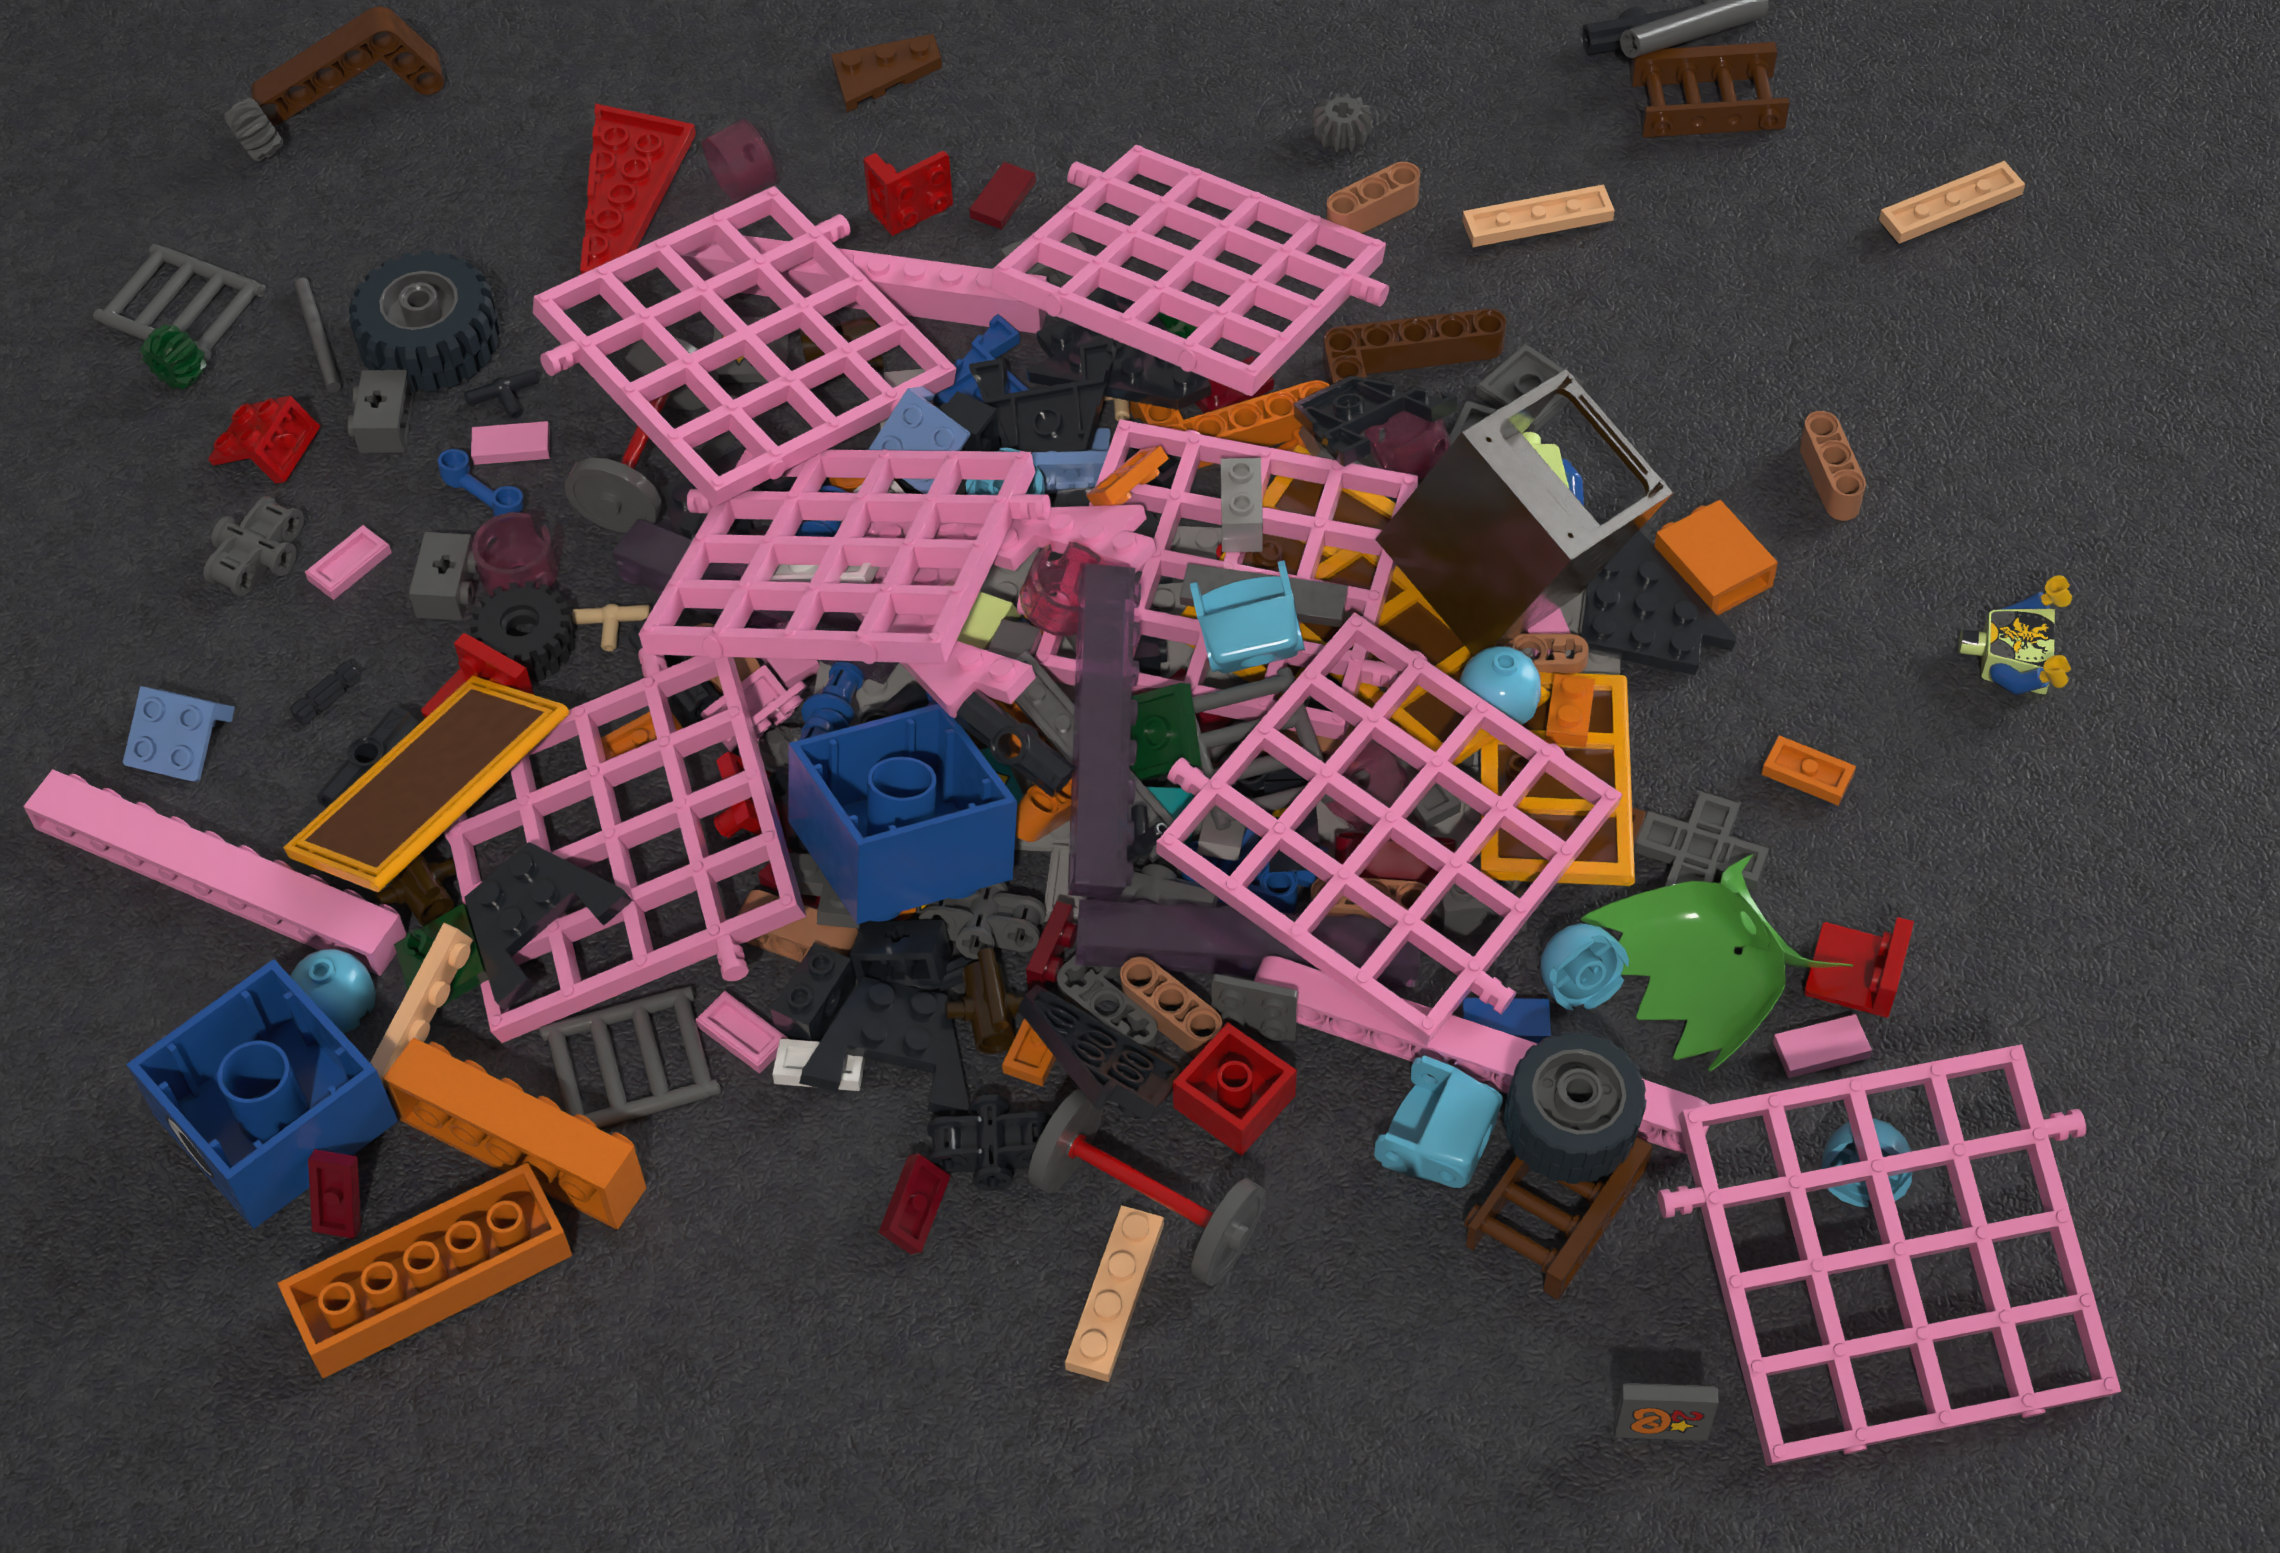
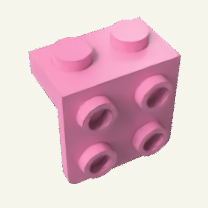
(765, 701)

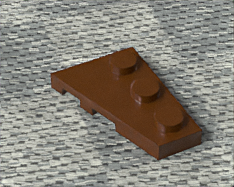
(878, 67)

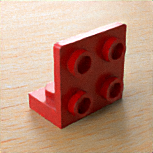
(910, 195)
(269, 434)
(482, 662)
(1875, 969)

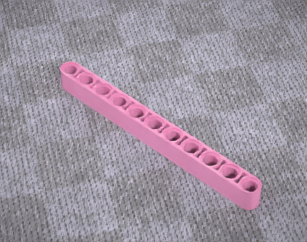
(1468, 1046)

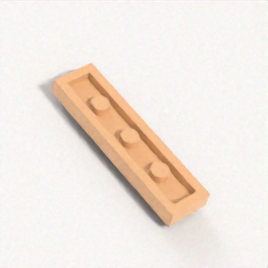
(1951, 202)
(1538, 215)
(424, 996)
(1114, 1293)

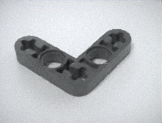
(1098, 989)

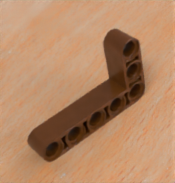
(343, 55)
(1412, 343)

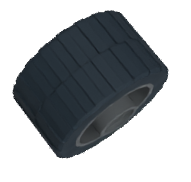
(1574, 1107)

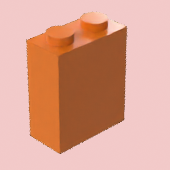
(1717, 556)

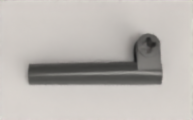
(1691, 24)

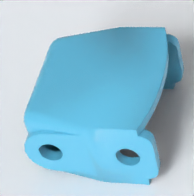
(1249, 622)
(1440, 1125)

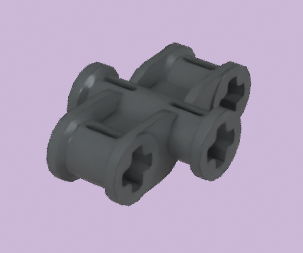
(253, 546)
(995, 920)

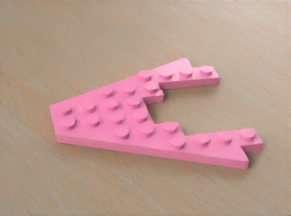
(969, 668)

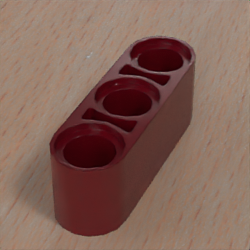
(1392, 860)

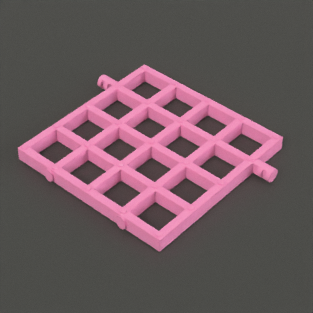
(1188, 266)
(740, 341)
(1316, 531)
(846, 549)
(1387, 824)
(617, 837)
(1897, 1251)

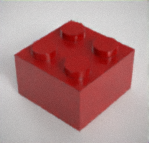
(1234, 1088)

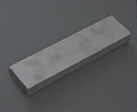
(1314, 600)

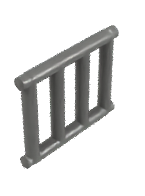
(188, 267)
(1239, 732)
(639, 1012)

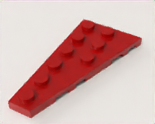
(627, 178)

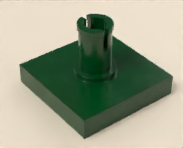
(1164, 731)
(415, 946)

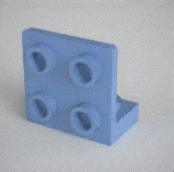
(920, 427)
(1073, 469)
(172, 733)

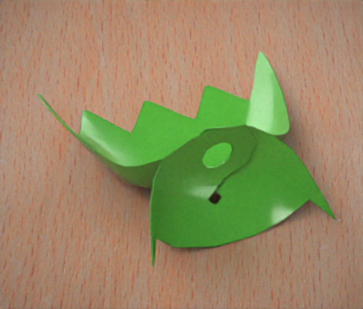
(1687, 945)

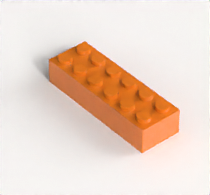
(509, 1128)
(424, 1270)

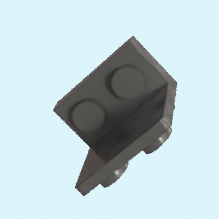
(1256, 1006)

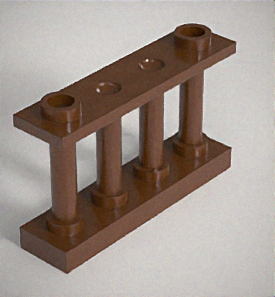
(1709, 64)
(1580, 1231)

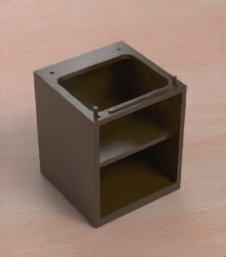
(1500, 534)

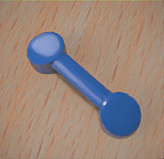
(455, 472)

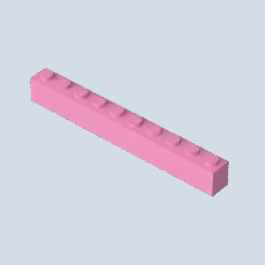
(910, 284)
(215, 870)

